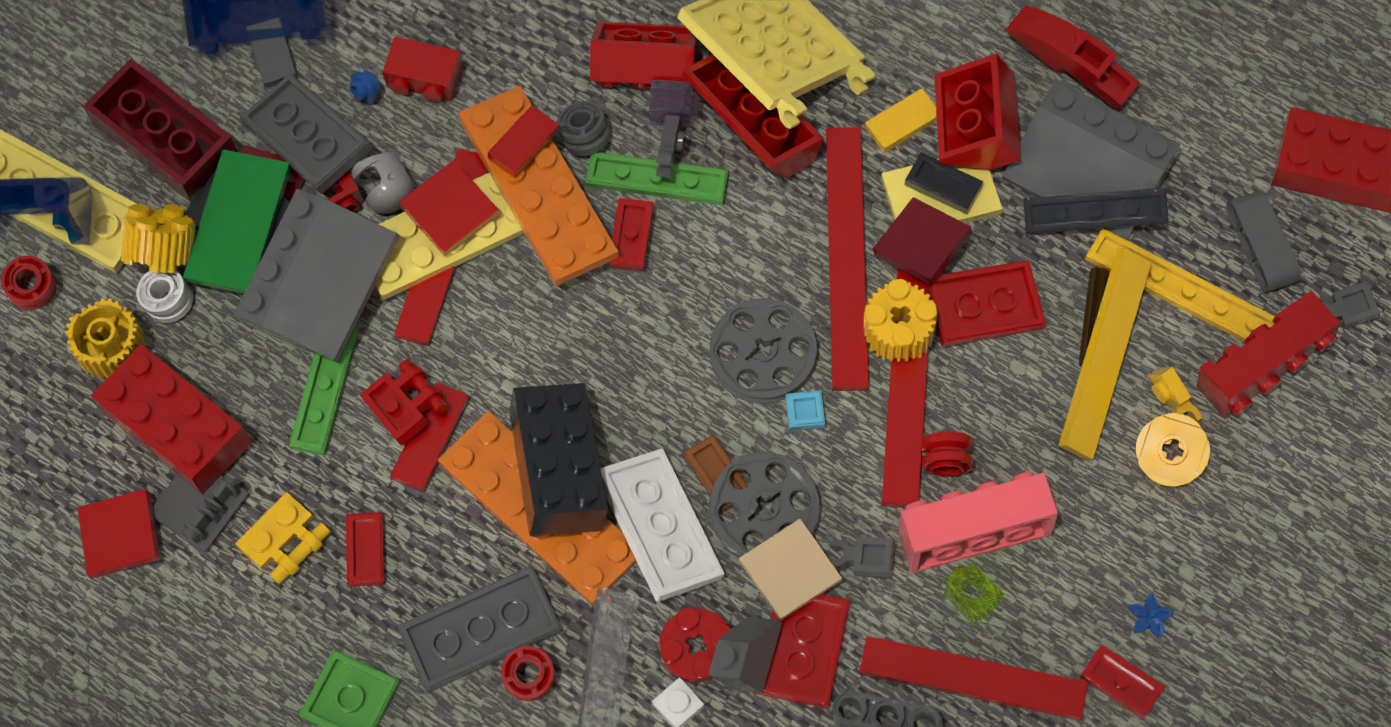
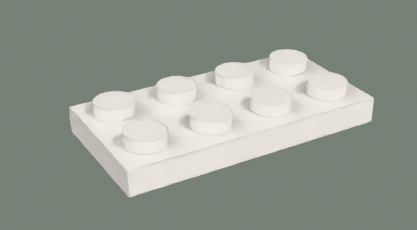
(660, 525)

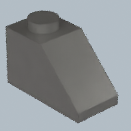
(746, 654)

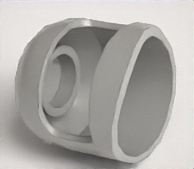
(394, 182)

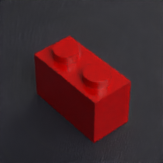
(422, 69)

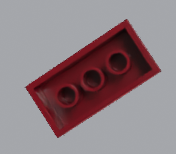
(159, 128)

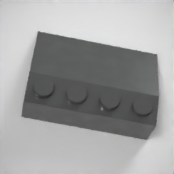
(1088, 148)
(316, 275)

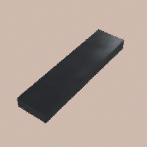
(1096, 210)

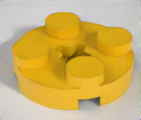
(1182, 468)

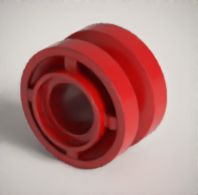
(22, 268)
(947, 453)
(527, 656)

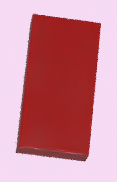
(523, 141)
(365, 549)

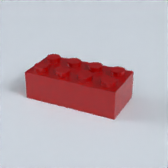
(1335, 159)
(171, 419)

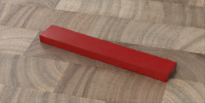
(427, 298)
(973, 678)

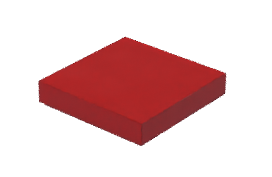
(449, 208)
(118, 533)

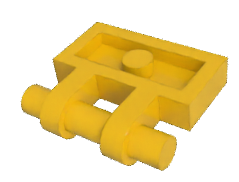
(276, 531)

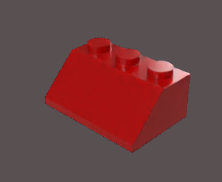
(640, 53)
(977, 114)

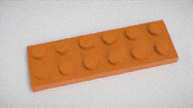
(542, 195)
(488, 469)

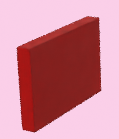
(986, 303)
(808, 652)

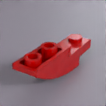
(1076, 51)

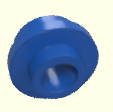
(364, 86)

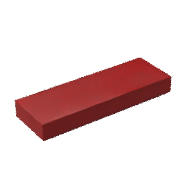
(423, 450)

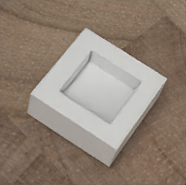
(678, 704)

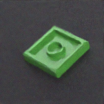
(349, 694)

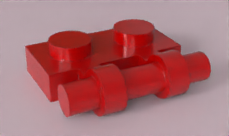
(394, 408)

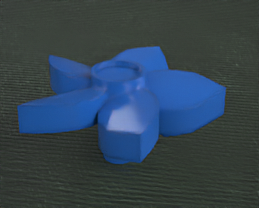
(1150, 616)

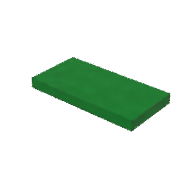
(237, 221)

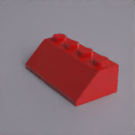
(779, 147)

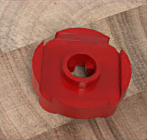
(676, 651)

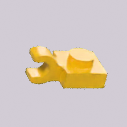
(1171, 390)

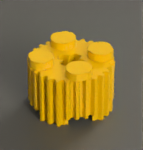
(157, 237)
(916, 316)
(103, 337)

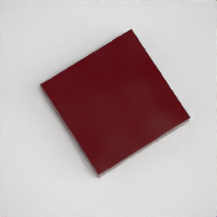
(922, 241)

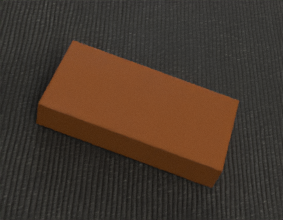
(708, 461)

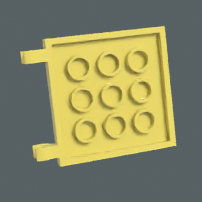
(777, 49)

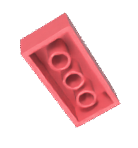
(977, 521)

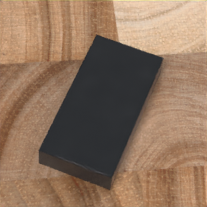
(944, 183)

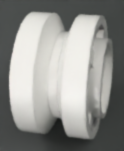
(172, 306)

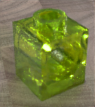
(972, 609)

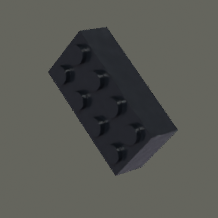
(557, 459)

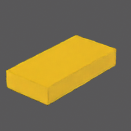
(902, 120)

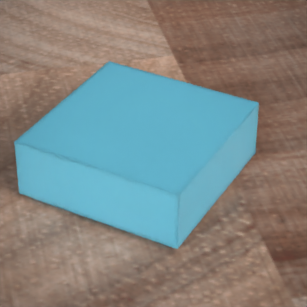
(805, 410)

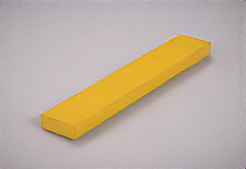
(1185, 289)
(1104, 354)

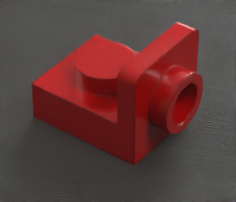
(346, 193)

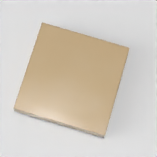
(790, 569)

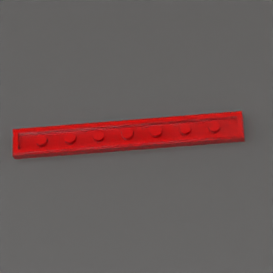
(846, 259)
(904, 424)

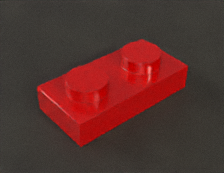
(632, 233)
(1122, 682)

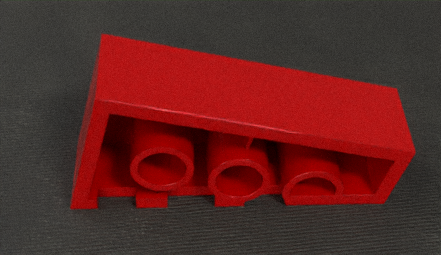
(1267, 355)

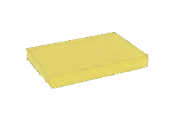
(898, 195)

